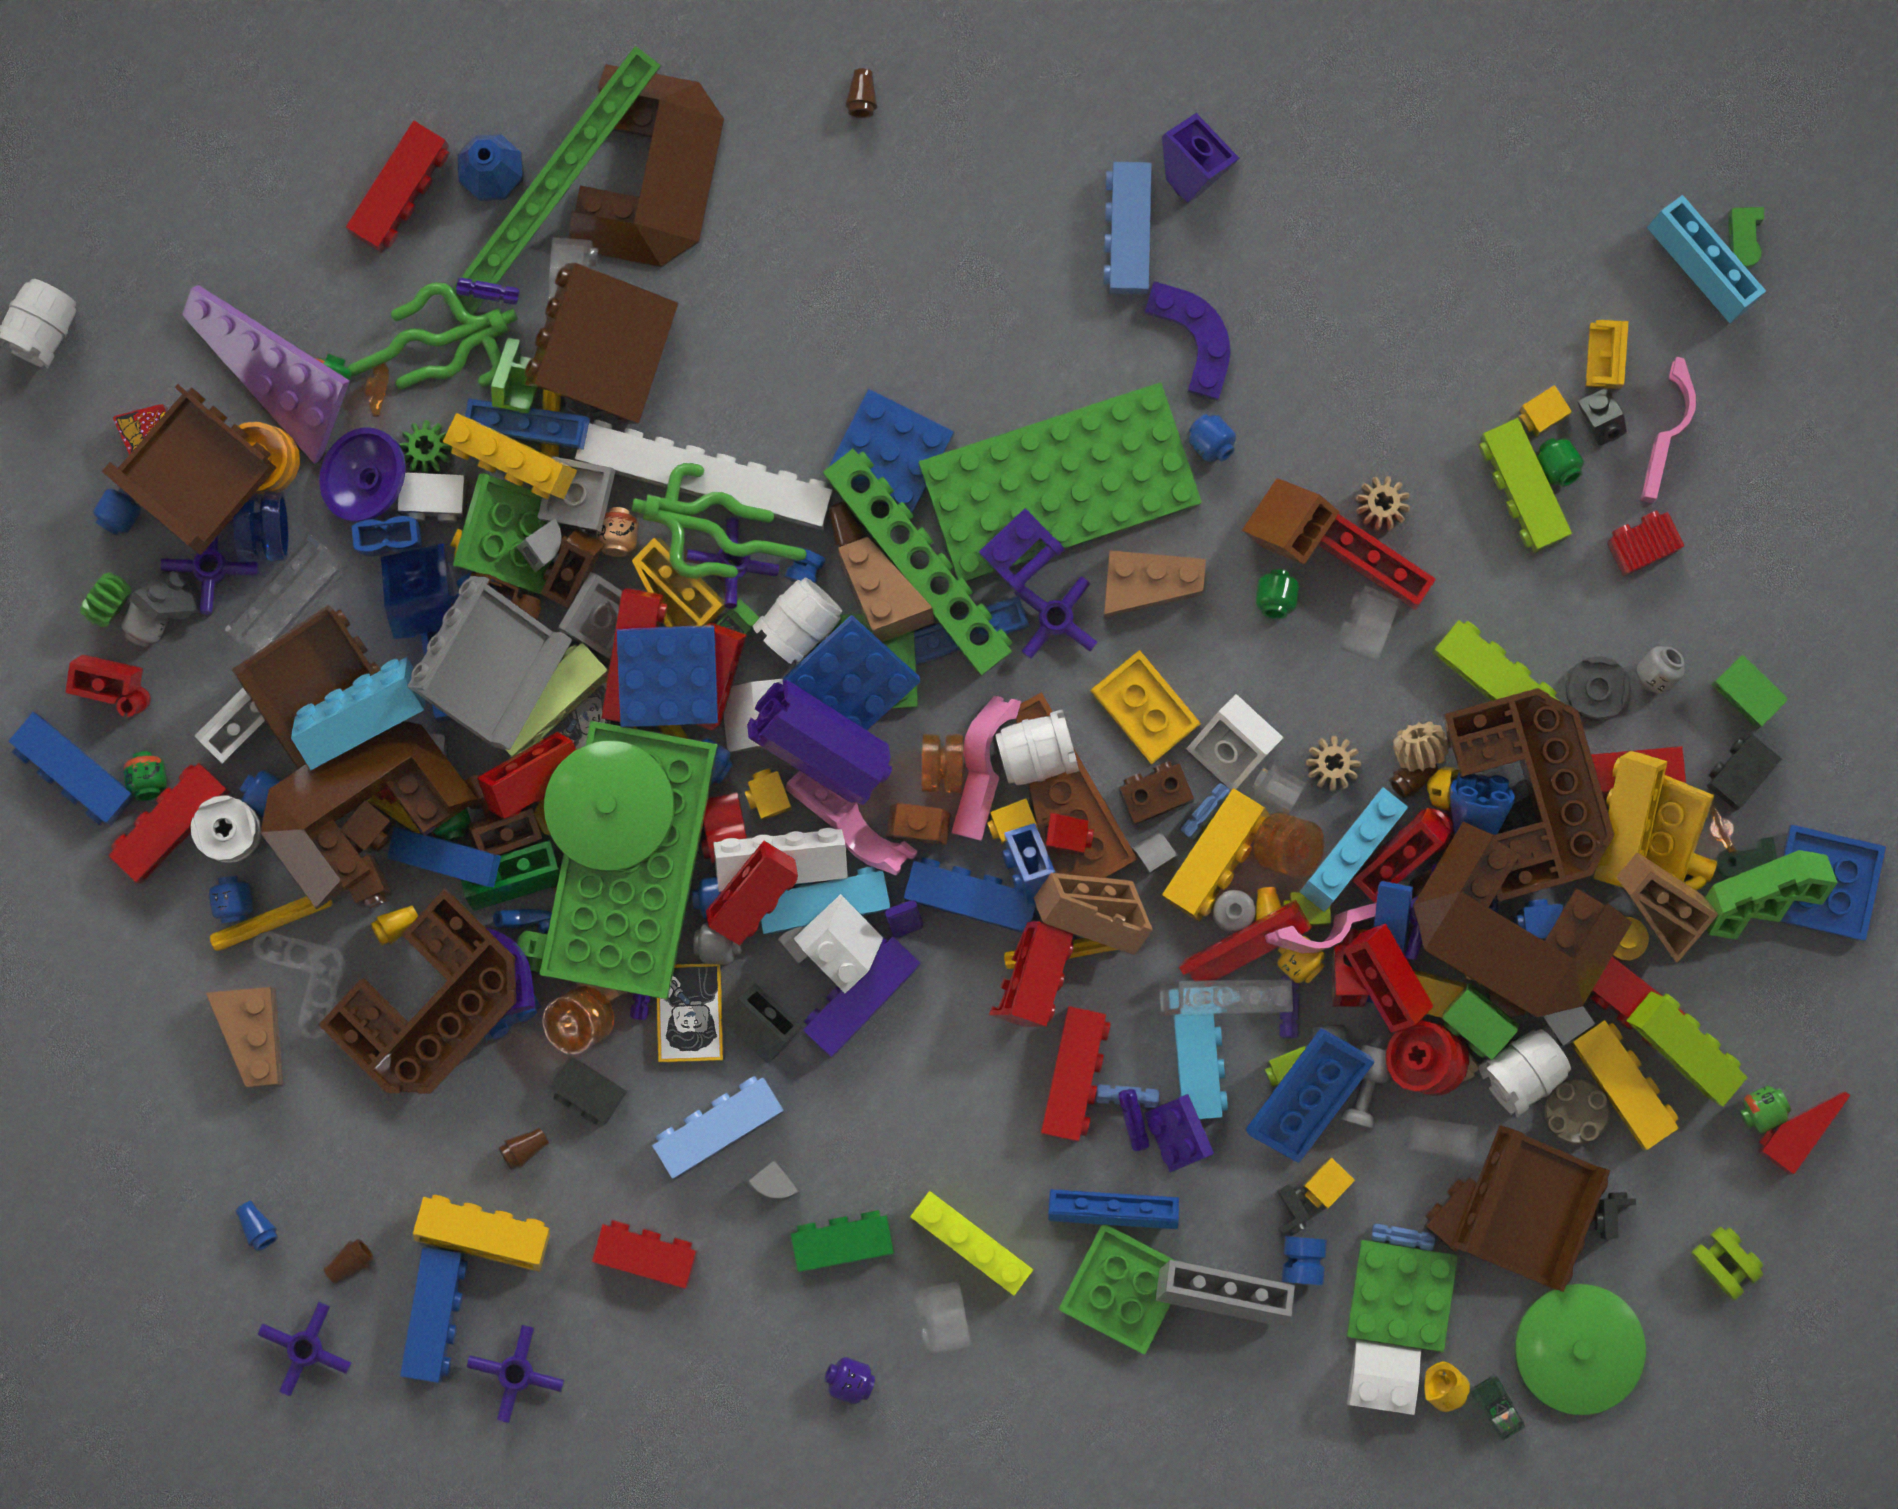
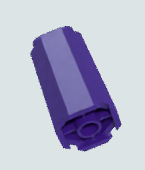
(820, 742)

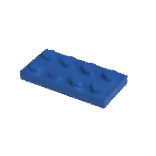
(1310, 1095)

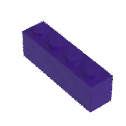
(852, 1009)

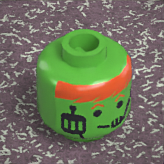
(1765, 1109)

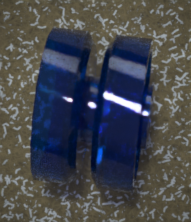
(264, 527)

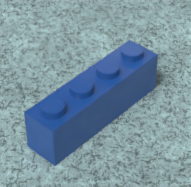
(71, 768)
(968, 896)
(432, 1315)

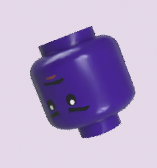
(849, 1380)

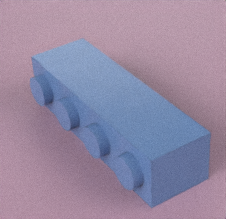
(1129, 228)

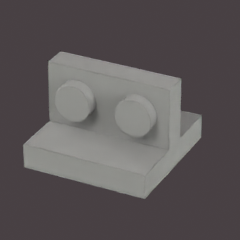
(585, 500)
(594, 615)

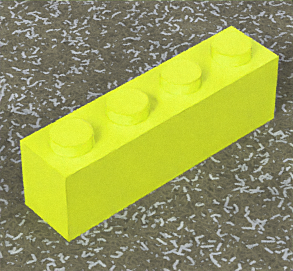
(971, 1243)

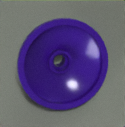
(349, 474)

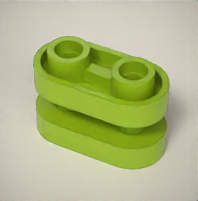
(1728, 1243)

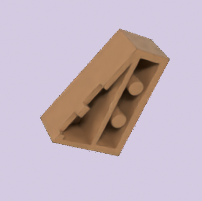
(1150, 580)
(882, 593)
(1668, 904)
(1095, 909)
(252, 1033)

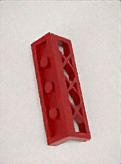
(1243, 945)

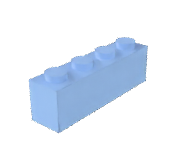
(718, 1127)

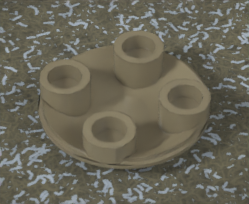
(1577, 1111)

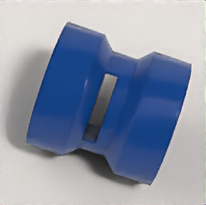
(805, 568)

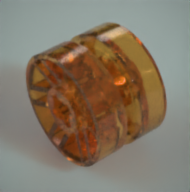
(942, 763)
(1289, 845)
(578, 1019)

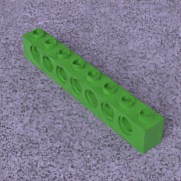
(856, 465)

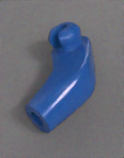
(523, 919)

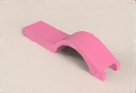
(1680, 376)
(981, 778)
(843, 815)
(1292, 940)

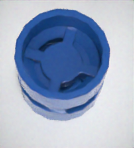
(1304, 1260)

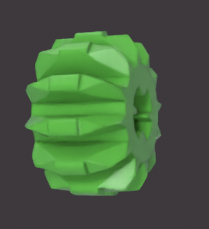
(417, 456)
(105, 599)

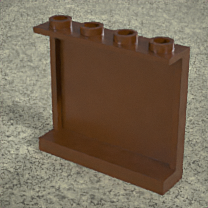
(601, 342)
(193, 470)
(302, 671)
(1531, 1209)

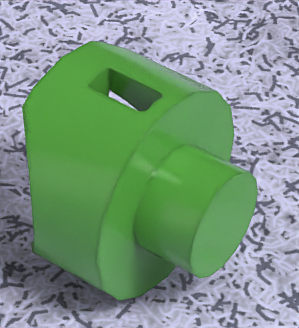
(533, 947)

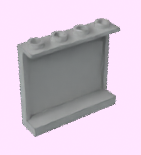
(488, 664)

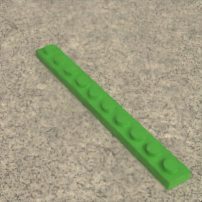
(560, 172)

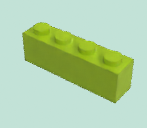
(1525, 486)
(1485, 664)
(1687, 1048)

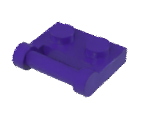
(1013, 543)

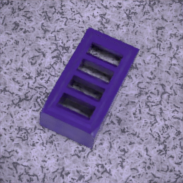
(904, 918)

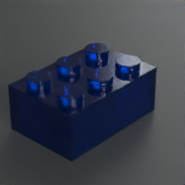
(417, 590)

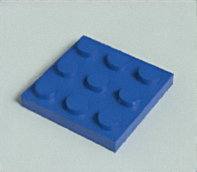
(895, 444)
(854, 674)
(667, 676)
(1857, 871)

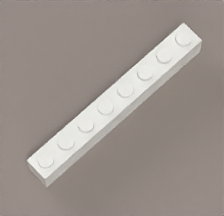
(750, 484)

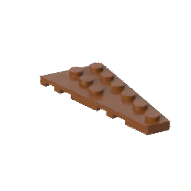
(1078, 798)

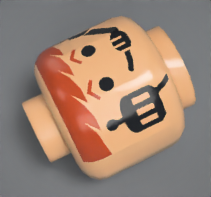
(618, 532)

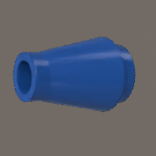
(256, 1227)

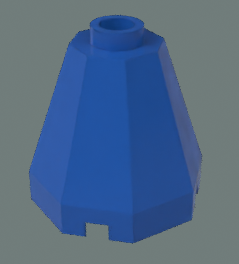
(490, 167)

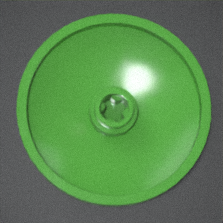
(609, 806)
(1580, 1349)

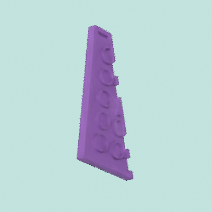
(284, 379)

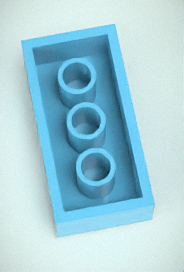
(356, 713)

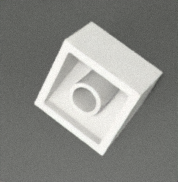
(738, 712)
(1234, 742)
(841, 943)
(1384, 1377)

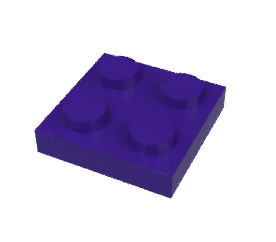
(1179, 1133)

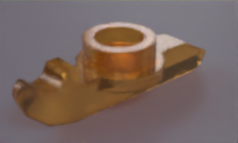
(376, 388)
(1721, 829)

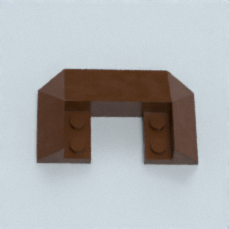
(675, 180)
(1560, 779)
(308, 802)
(1497, 952)
(449, 1026)

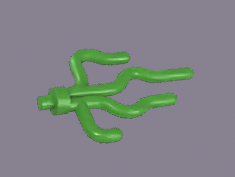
(479, 328)
(674, 515)

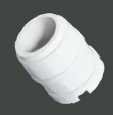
(37, 322)
(799, 620)
(1037, 749)
(242, 838)
(1526, 1071)

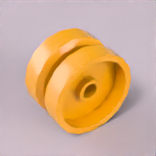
(283, 450)

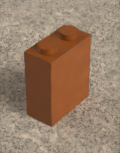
(1290, 521)

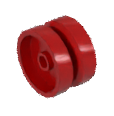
(1427, 1058)

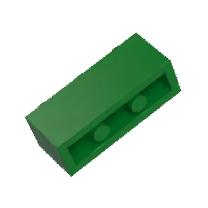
(517, 876)
(842, 1241)

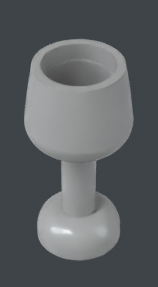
(1377, 1073)

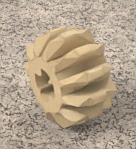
(1387, 493)
(1420, 746)
(1330, 752)

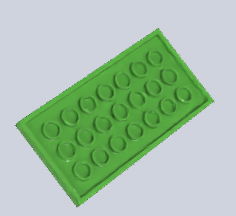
(1072, 472)
(628, 923)

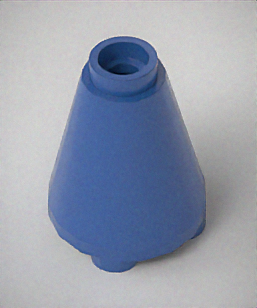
(1480, 801)

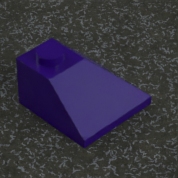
(1194, 157)

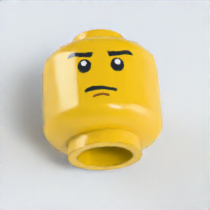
(1300, 966)

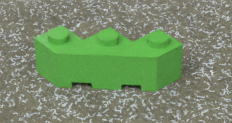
(1769, 891)

